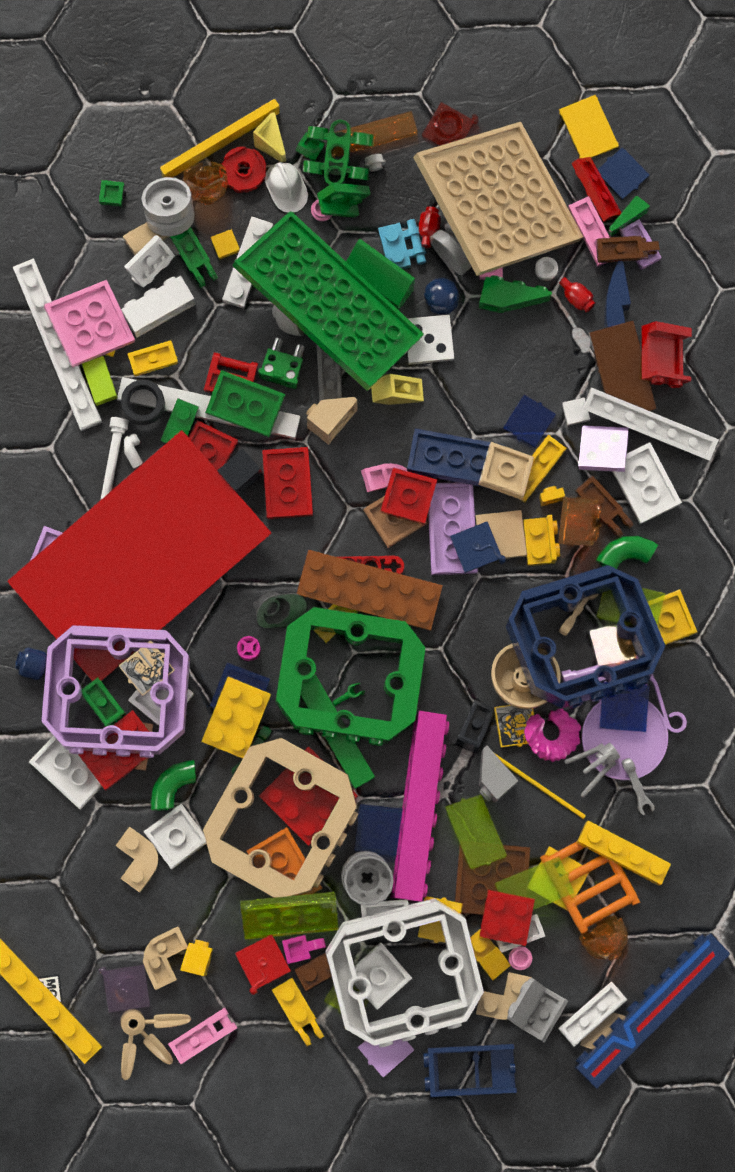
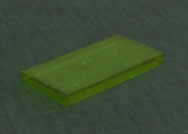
(289, 915)

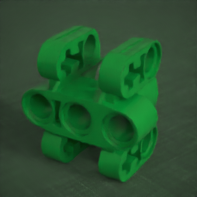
(338, 139)

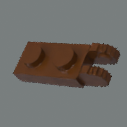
(609, 507)

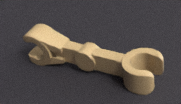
(568, 624)

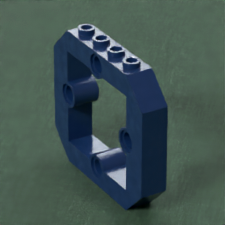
(633, 609)

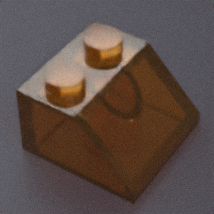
(579, 521)

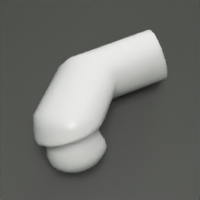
(130, 452)

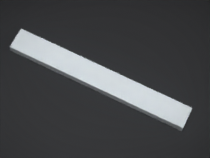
(70, 378)
(285, 425)

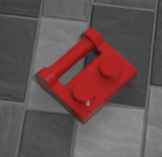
(217, 360)

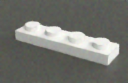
(238, 286)

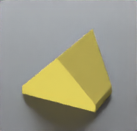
(268, 138)

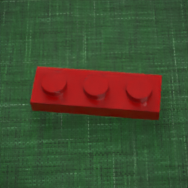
(596, 188)

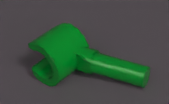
(350, 693)

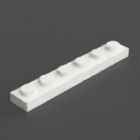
(650, 424)

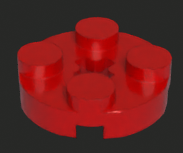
(245, 157)

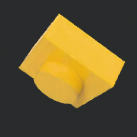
(551, 495)

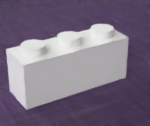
(158, 306)

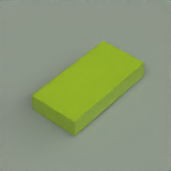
(99, 380)

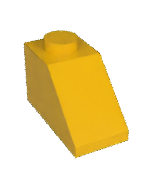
(197, 958)

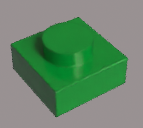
(310, 147)
(111, 193)

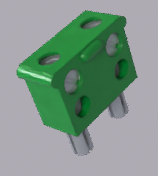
(281, 370)

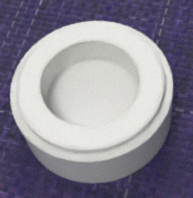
(546, 268)

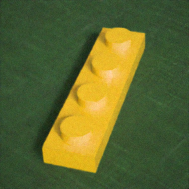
(623, 853)

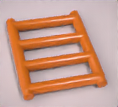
(572, 902)

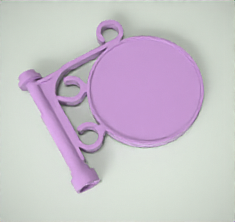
(643, 748)

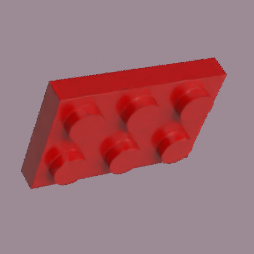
(287, 483)
(111, 768)

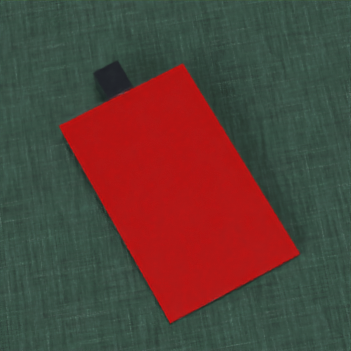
(145, 548)

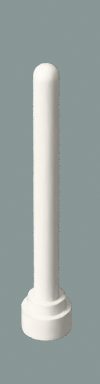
(118, 427)

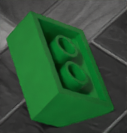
(382, 273)

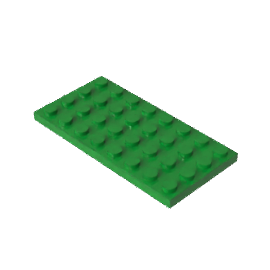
(328, 300)

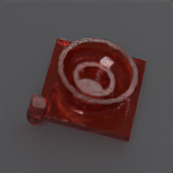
(448, 125)

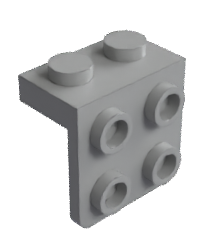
(536, 1009)

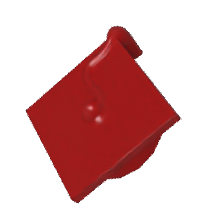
(262, 963)

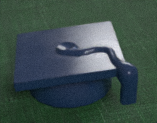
(476, 547)

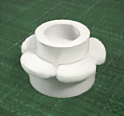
(374, 162)

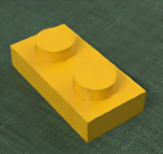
(153, 358)

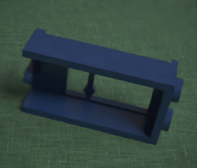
(501, 1065)

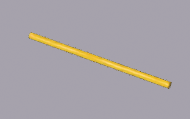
(542, 788)

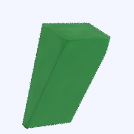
(631, 213)
(103, 702)

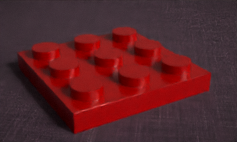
(300, 809)

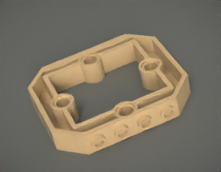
(242, 864)

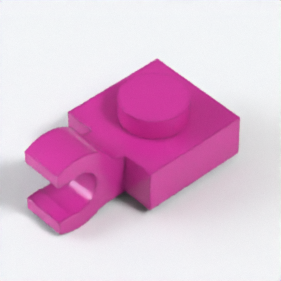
(299, 949)

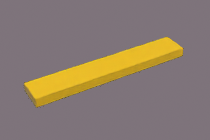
(219, 140)

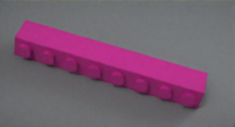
(418, 806)

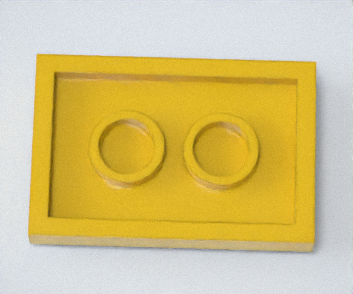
(236, 717)

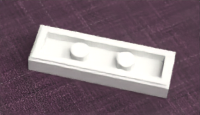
(592, 1014)

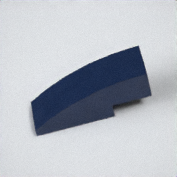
(617, 297)

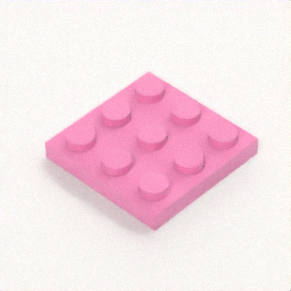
(89, 323)

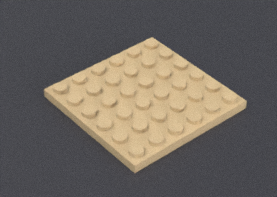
(498, 197)

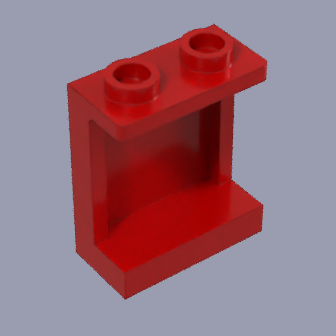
(664, 353)

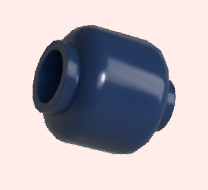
(31, 663)

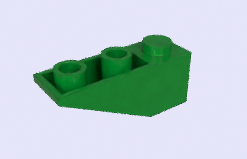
(506, 296)

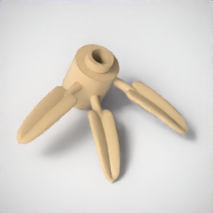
(150, 1040)

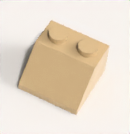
(330, 417)

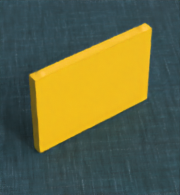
(588, 127)

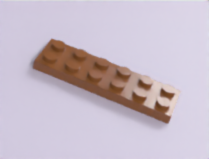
(369, 589)

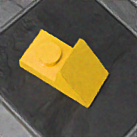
(488, 956)

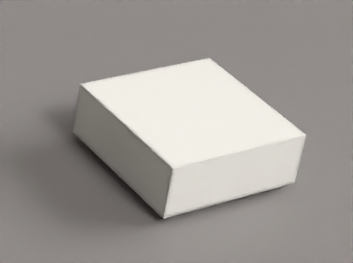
(574, 413)

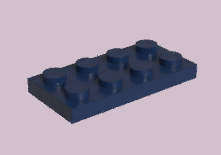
(447, 457)

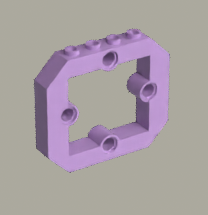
(59, 675)

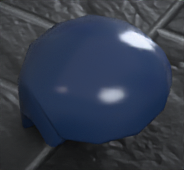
(441, 296)

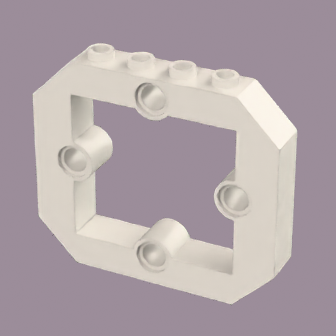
(397, 1027)

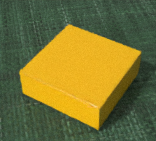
(225, 244)

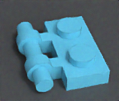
(394, 244)

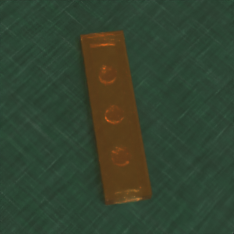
(385, 131)

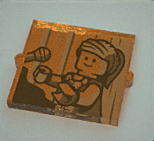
(611, 648)

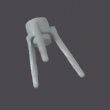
(606, 756)

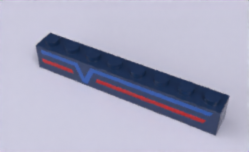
(652, 1010)

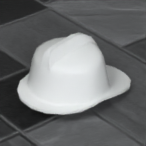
(286, 187)

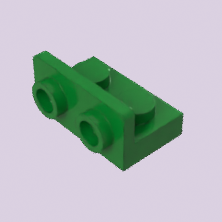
(342, 199)

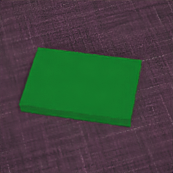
(245, 403)

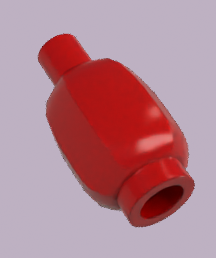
(429, 225)
(578, 295)

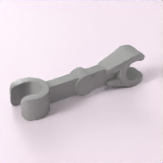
(642, 799)

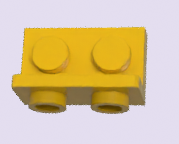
(540, 541)

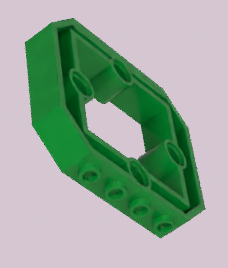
(376, 628)

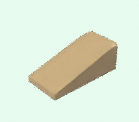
(140, 237)

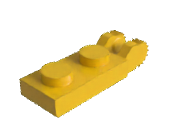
(296, 1009)

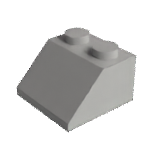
(494, 776)

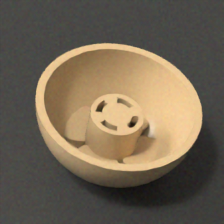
(505, 682)

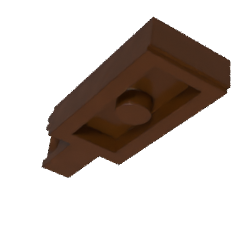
(624, 249)

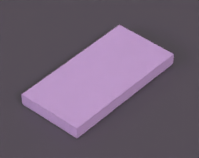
(448, 514)

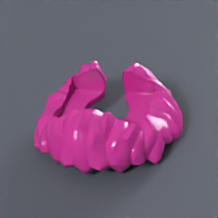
(556, 749)

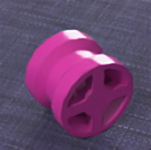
(246, 645)

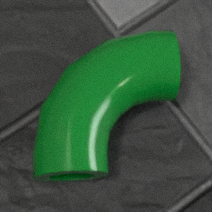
(626, 548)
(169, 782)

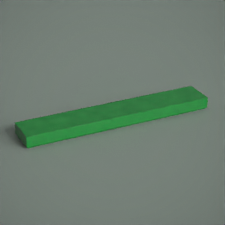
(345, 751)

